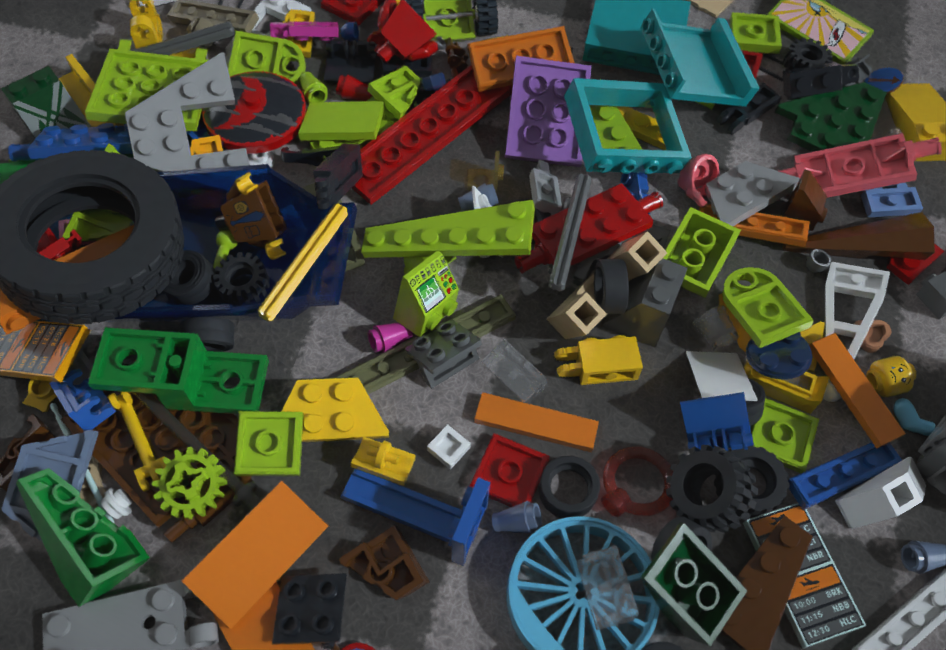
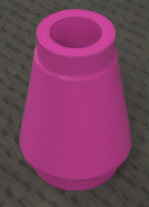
(387, 336)

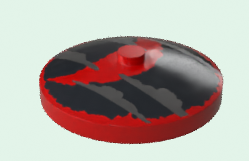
(264, 113)

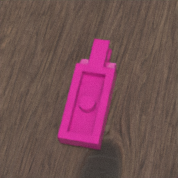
(304, 30)

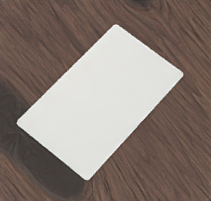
(720, 374)

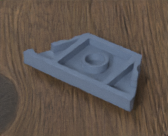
(64, 455)

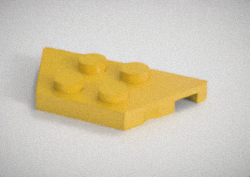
(335, 410)

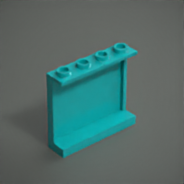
(617, 35)
(700, 62)

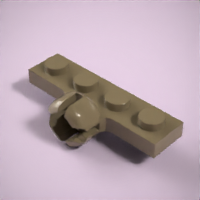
(203, 15)

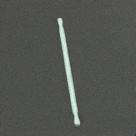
(88, 477)

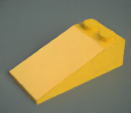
(919, 115)

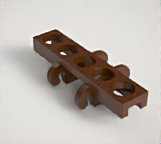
(455, 57)

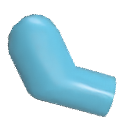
(909, 419)

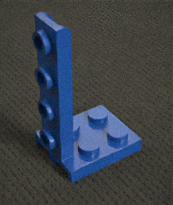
(422, 512)

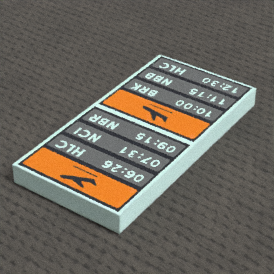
(819, 599)

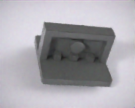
(444, 352)

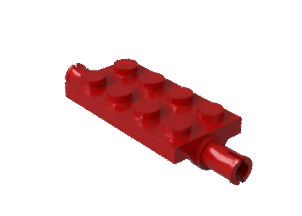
(605, 222)

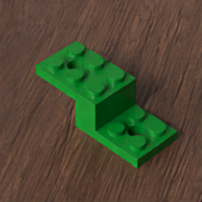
(178, 371)

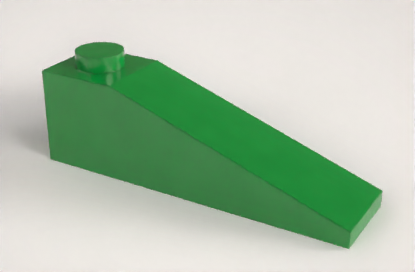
(81, 542)

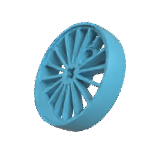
(524, 621)

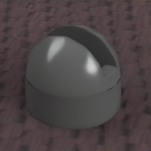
(818, 261)

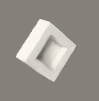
(448, 446)

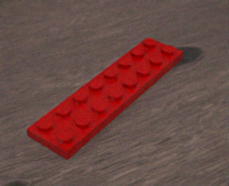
(424, 133)

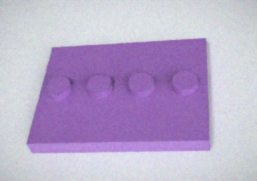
(539, 114)

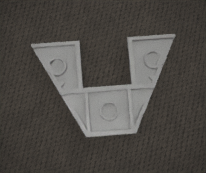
(158, 123)

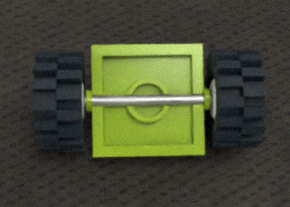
(457, 17)

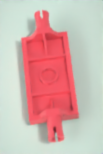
(864, 164)

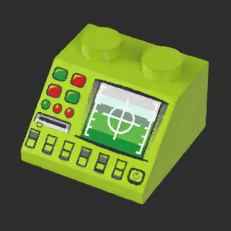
(426, 295)

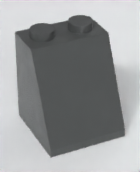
(649, 303)

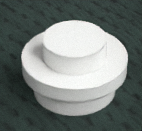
(117, 503)

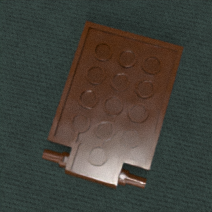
(120, 458)

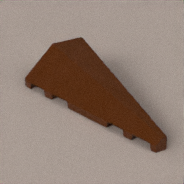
(896, 237)

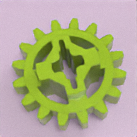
(177, 486)

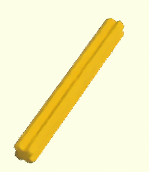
(302, 263)

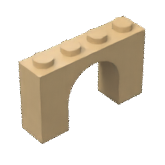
(580, 311)

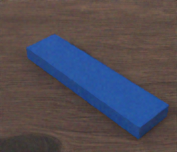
(841, 474)

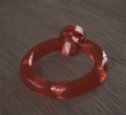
(617, 500)

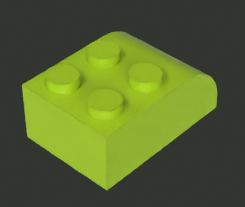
(703, 247)

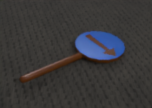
(885, 79)

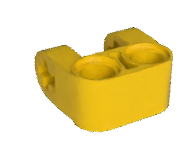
(145, 23)

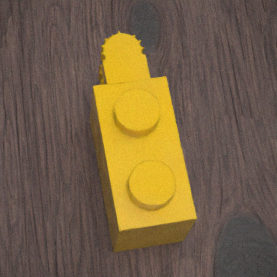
(601, 360)

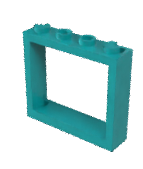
(626, 94)

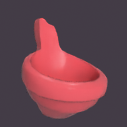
(696, 174)

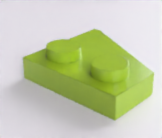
(396, 90)

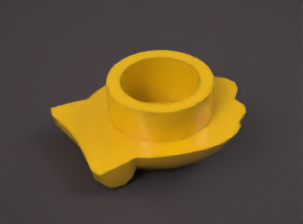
(39, 395)

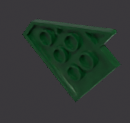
(834, 117)

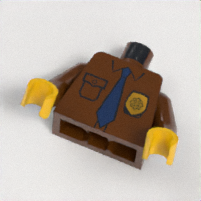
(253, 216)

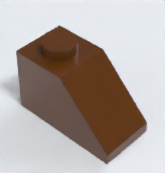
(807, 201)

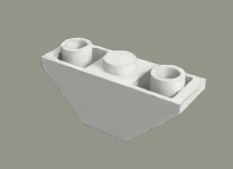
(883, 495)

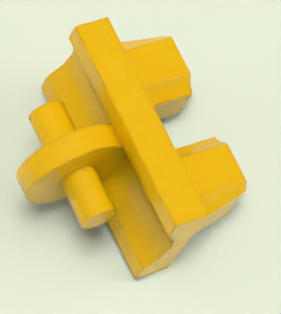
(383, 460)

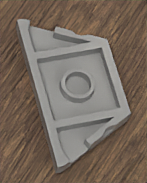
(746, 191)

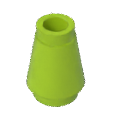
(312, 88)

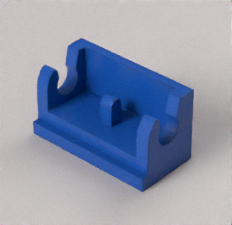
(81, 402)

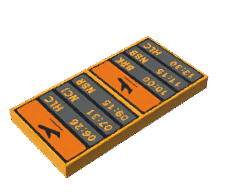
(41, 350)

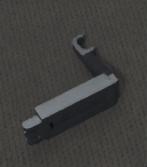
(334, 173)

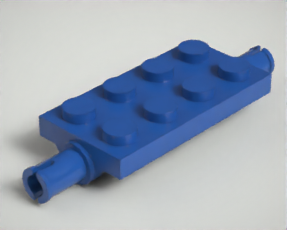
(77, 138)

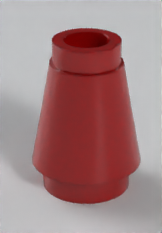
(352, 89)

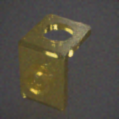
(492, 175)

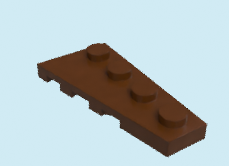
(768, 583)

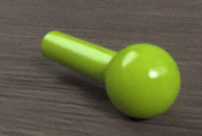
(225, 242)

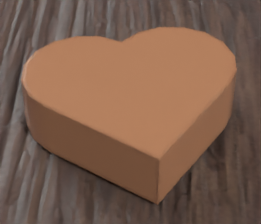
(877, 334)

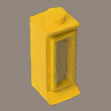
(799, 392)

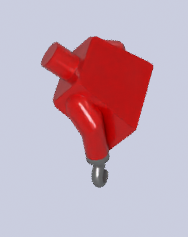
(405, 33)

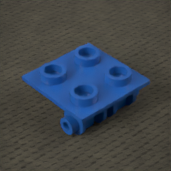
(717, 422)

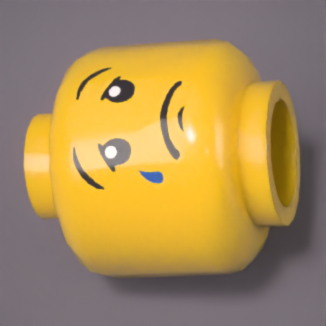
(891, 376)

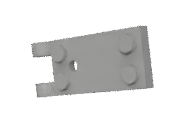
(120, 619)

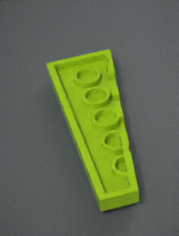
(474, 232)

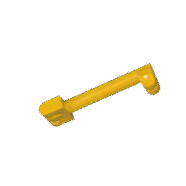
(124, 403)

